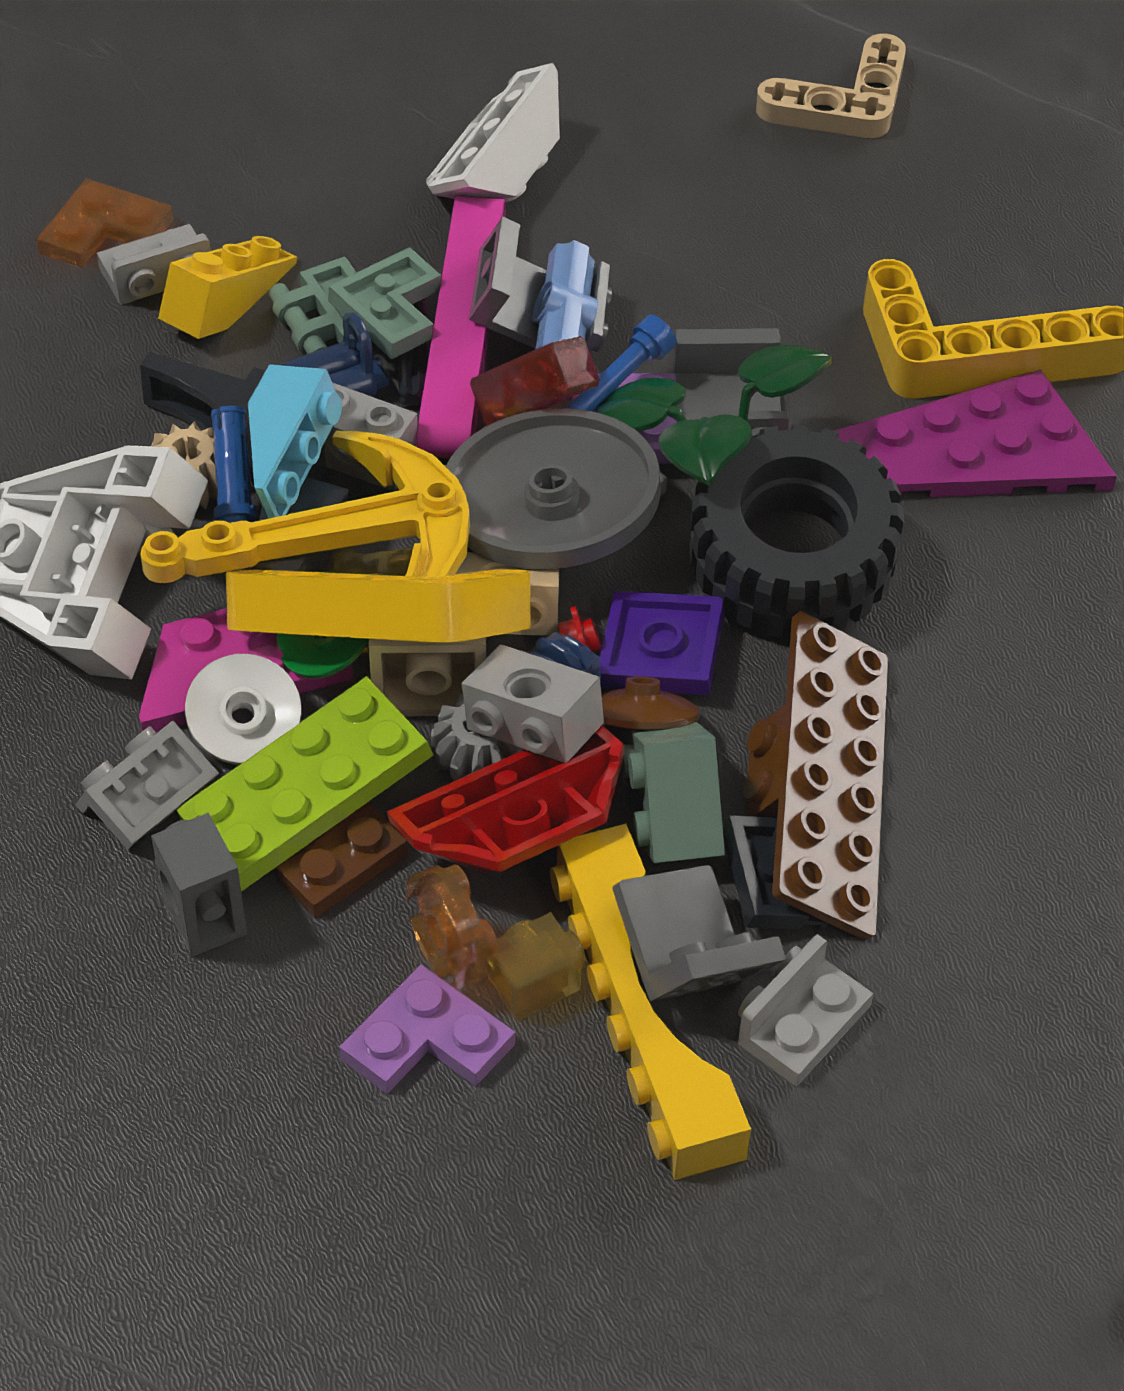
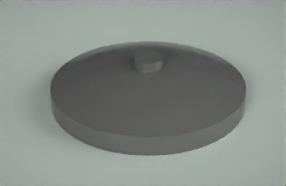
(556, 487)

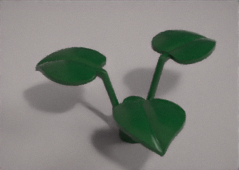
(708, 444)

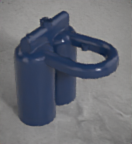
(348, 362)

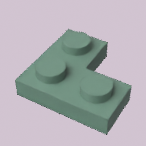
(385, 299)

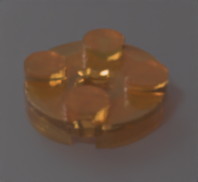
(448, 925)

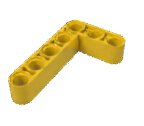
(967, 356)
(380, 605)

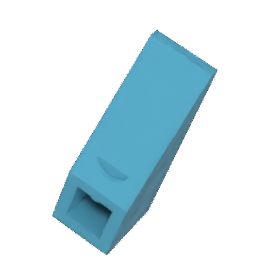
(288, 427)

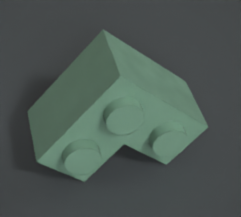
(678, 792)

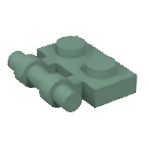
(313, 294)

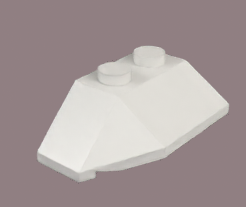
(504, 140)

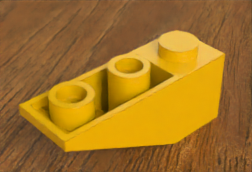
(219, 286)

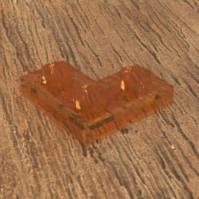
(99, 213)

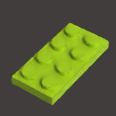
(310, 779)

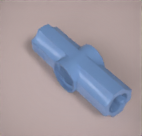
(565, 302)

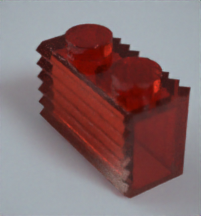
(535, 380)

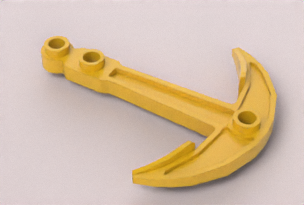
(426, 506)

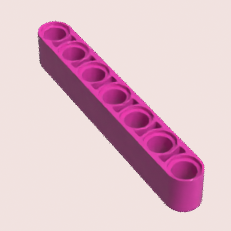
(457, 344)

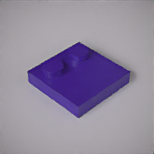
(662, 639)

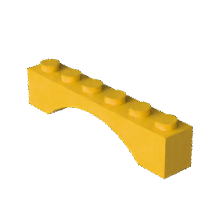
(689, 1101)

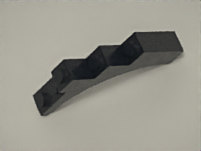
(193, 393)

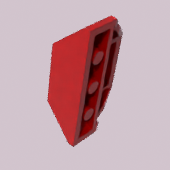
(514, 806)

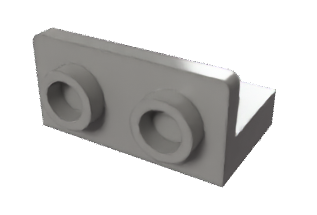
(143, 265)
(148, 784)
(801, 1012)

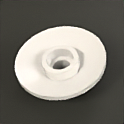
(234, 684)

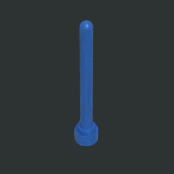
(650, 341)

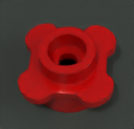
(583, 631)

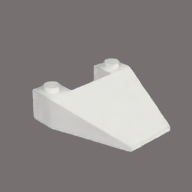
(73, 544)

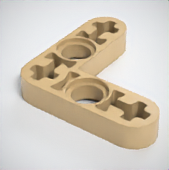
(869, 107)

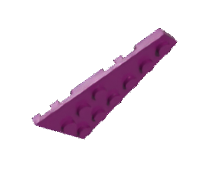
(986, 442)

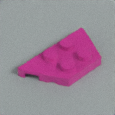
(192, 645)

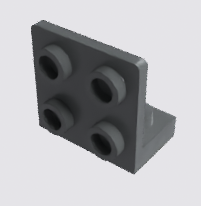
(686, 934)

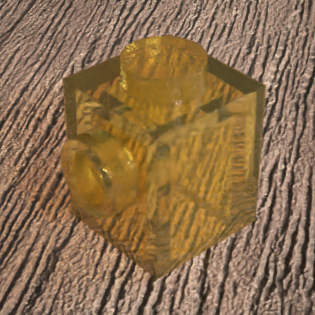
(536, 965)

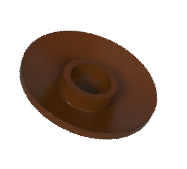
(646, 706)

